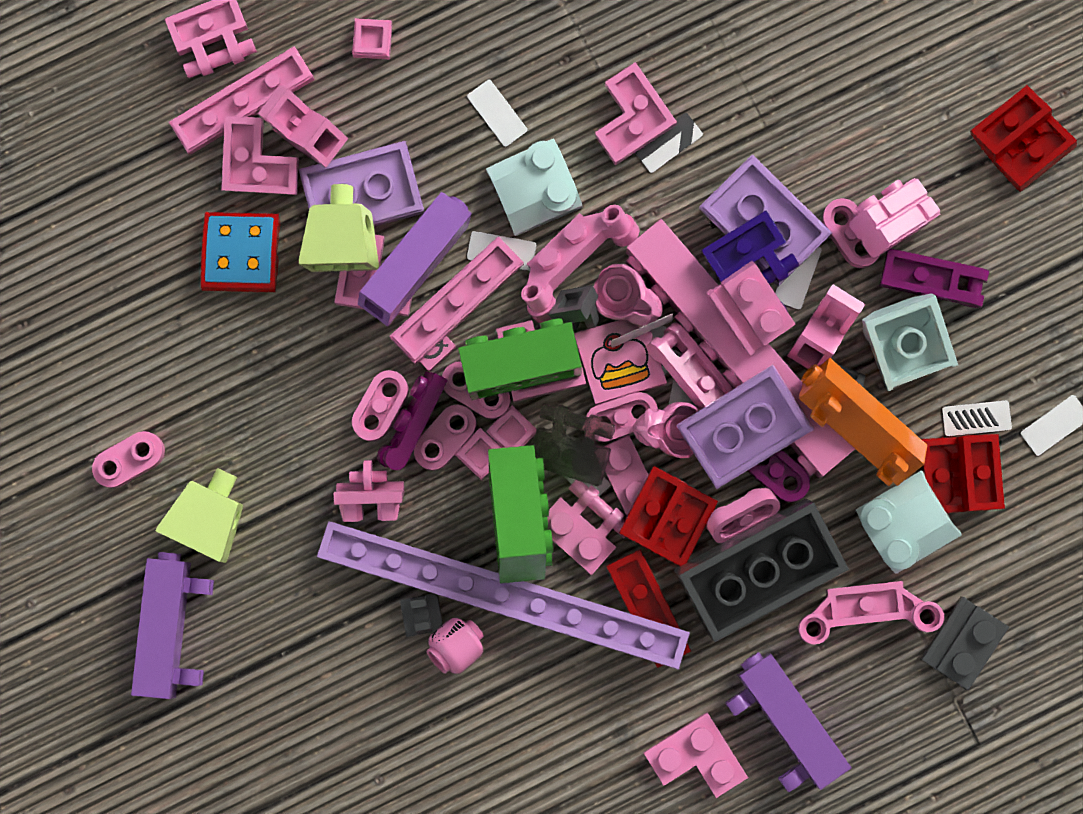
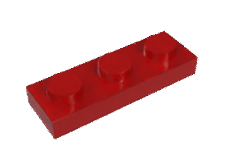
(641, 591)

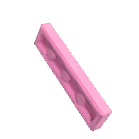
(240, 99)
(456, 300)

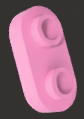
(843, 235)
(462, 396)
(378, 405)
(619, 413)
(445, 437)
(127, 459)
(742, 514)

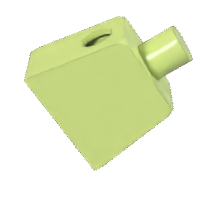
(339, 235)
(205, 517)

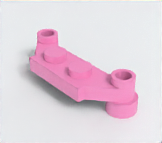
(569, 251)
(868, 605)

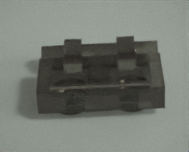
(569, 455)

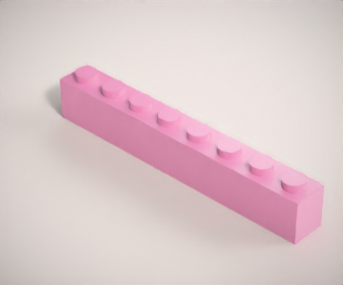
(684, 285)

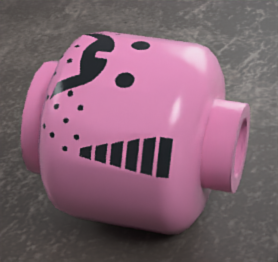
(455, 645)

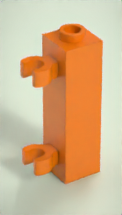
(862, 422)

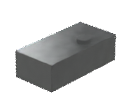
(761, 569)

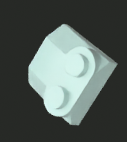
(535, 186)
(909, 340)
(907, 523)

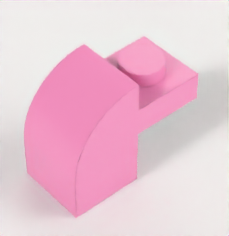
(302, 126)
(826, 328)

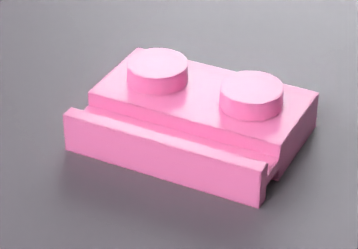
(751, 308)

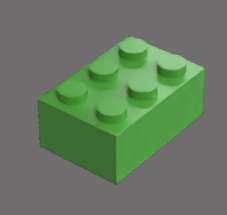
(520, 359)
(519, 514)

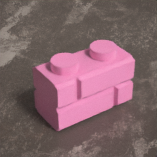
(893, 217)

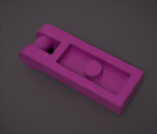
(932, 275)
(412, 421)

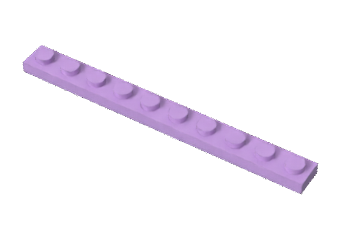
(515, 599)

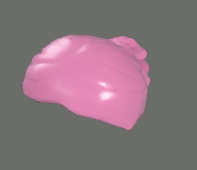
(625, 296)
(659, 429)

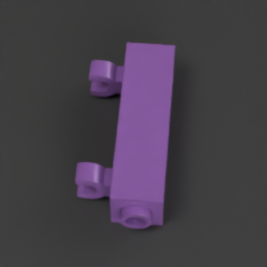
(414, 258)
(163, 626)
(793, 721)

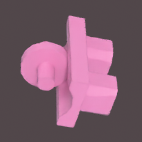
(369, 488)

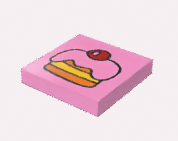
(617, 369)

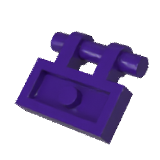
(750, 243)

